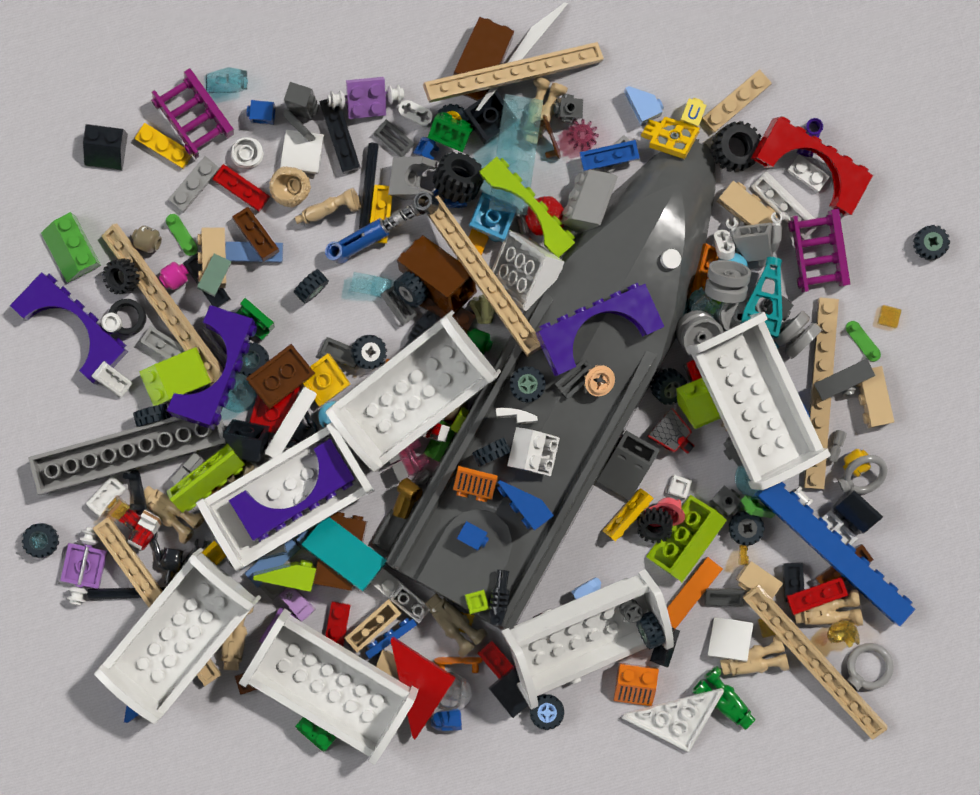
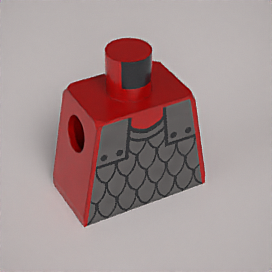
(672, 433)

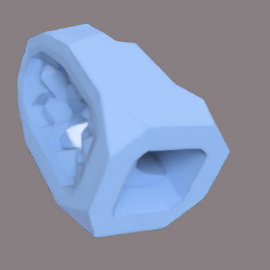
(587, 588)

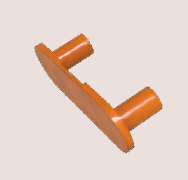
(441, 661)

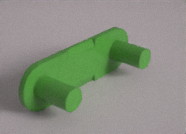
(181, 234)
(863, 341)

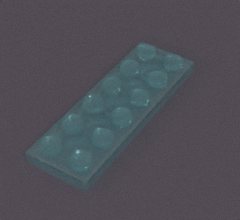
(517, 147)

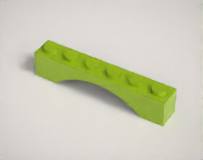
(499, 177)

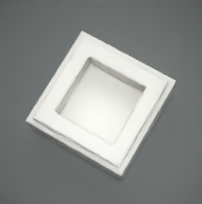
(679, 486)

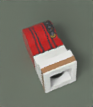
(437, 432)
(144, 530)

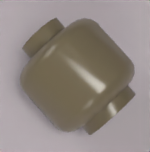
(146, 239)

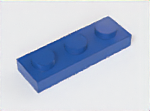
(609, 155)
(375, 647)

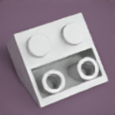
(533, 451)

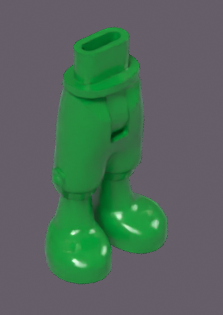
(730, 703)

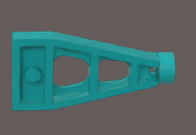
(773, 320)

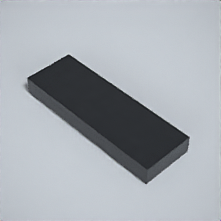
(193, 267)

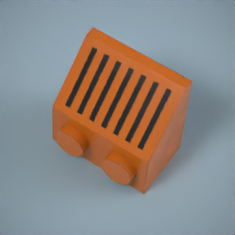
(474, 483)
(636, 684)

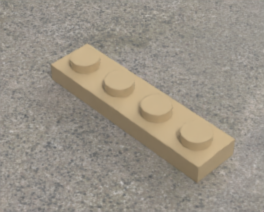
(736, 101)

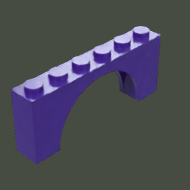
(46, 294)
(633, 305)
(206, 406)
(261, 519)

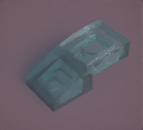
(369, 284)

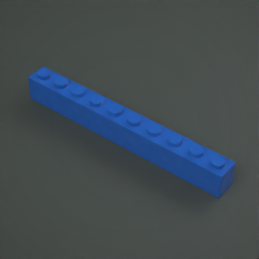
(836, 553)

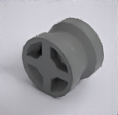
(631, 615)

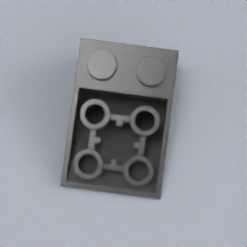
(628, 465)

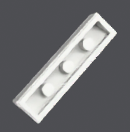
(782, 201)
(290, 423)

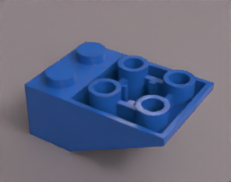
(530, 507)

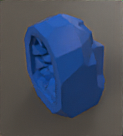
(447, 721)

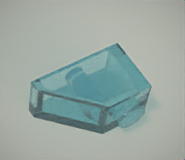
(226, 81)
(700, 301)

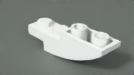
(400, 595)

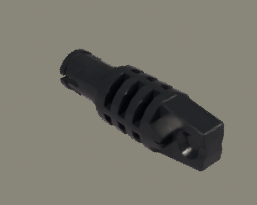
(421, 326)
(499, 599)

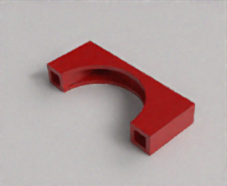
(848, 178)

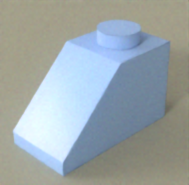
(644, 104)

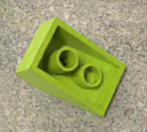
(175, 375)
(293, 575)

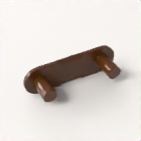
(544, 122)

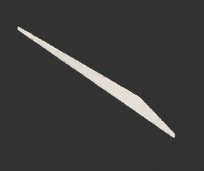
(530, 39)

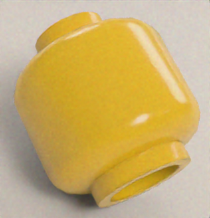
(856, 453)

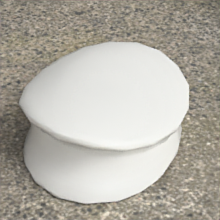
(247, 152)

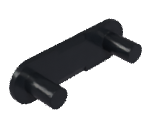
(137, 490)

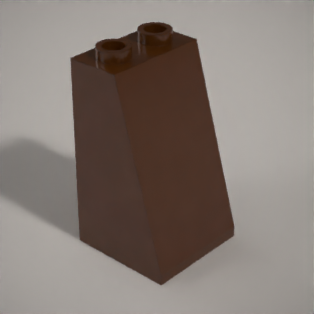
(484, 49)
(442, 274)
(324, 574)

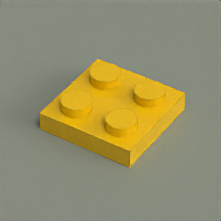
(327, 381)

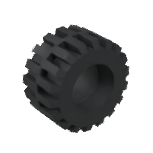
(723, 153)
(458, 177)

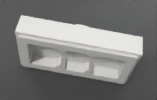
(112, 379)
(105, 495)

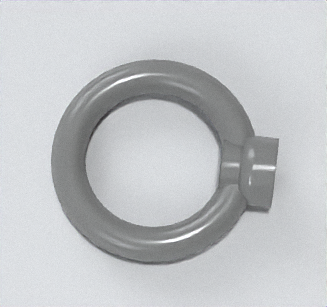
(846, 482)
(856, 680)

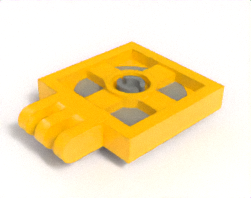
(671, 136)

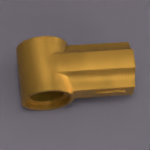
(408, 494)

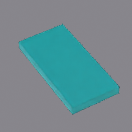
(344, 553)

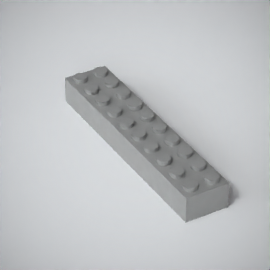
(121, 453)

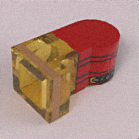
(121, 511)

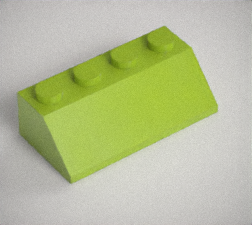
(697, 403)
(205, 478)
(688, 539)

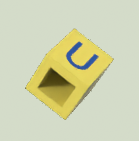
(693, 112)

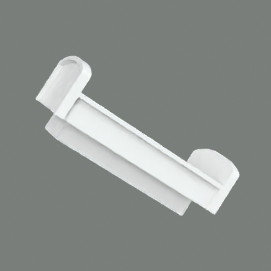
(411, 393)
(758, 403)
(280, 485)
(583, 635)
(176, 637)
(330, 686)

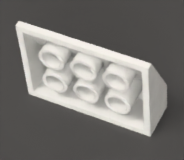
(525, 269)

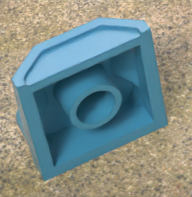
(490, 222)

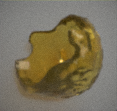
(844, 632)

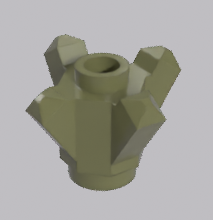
(482, 309)

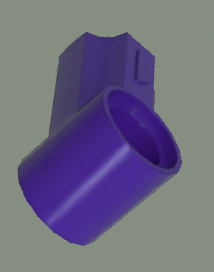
(819, 123)

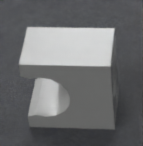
(407, 174)

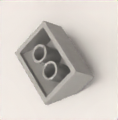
(588, 200)

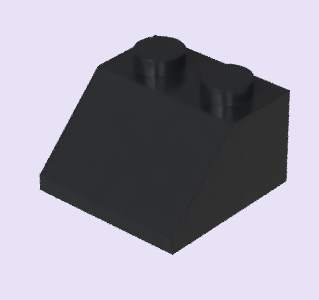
(488, 118)
(104, 147)
(247, 439)
(856, 512)

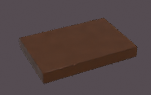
(280, 376)

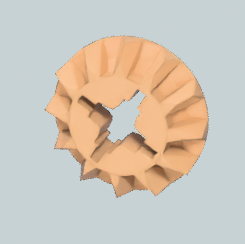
(602, 387)

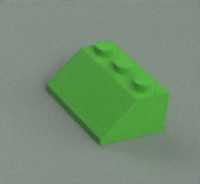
(70, 247)

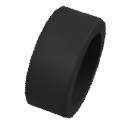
(141, 316)

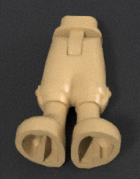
(555, 91)
(330, 205)
(163, 507)
(828, 615)
(233, 646)
(755, 662)

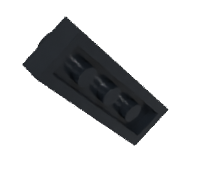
(340, 137)

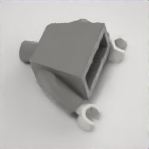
(757, 240)

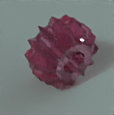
(575, 131)

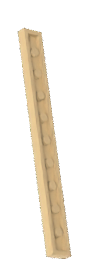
(512, 72)
(485, 279)
(162, 301)
(822, 368)
(140, 577)
(815, 662)

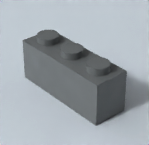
(301, 101)

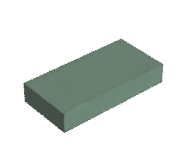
(214, 274)

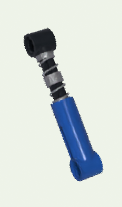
(379, 228)

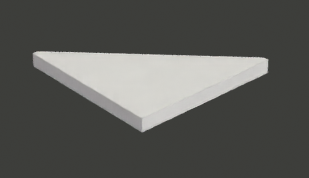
(677, 720)

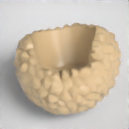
(289, 186)

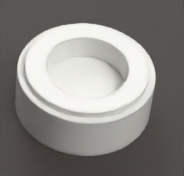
(670, 259)
(111, 322)

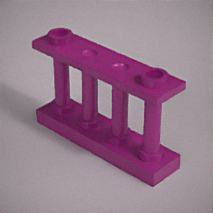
(202, 97)
(837, 257)

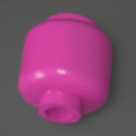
(173, 275)

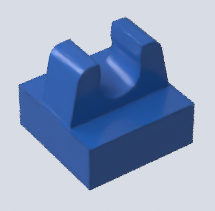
(425, 146)

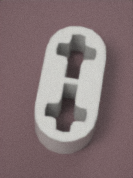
(418, 110)
(727, 244)

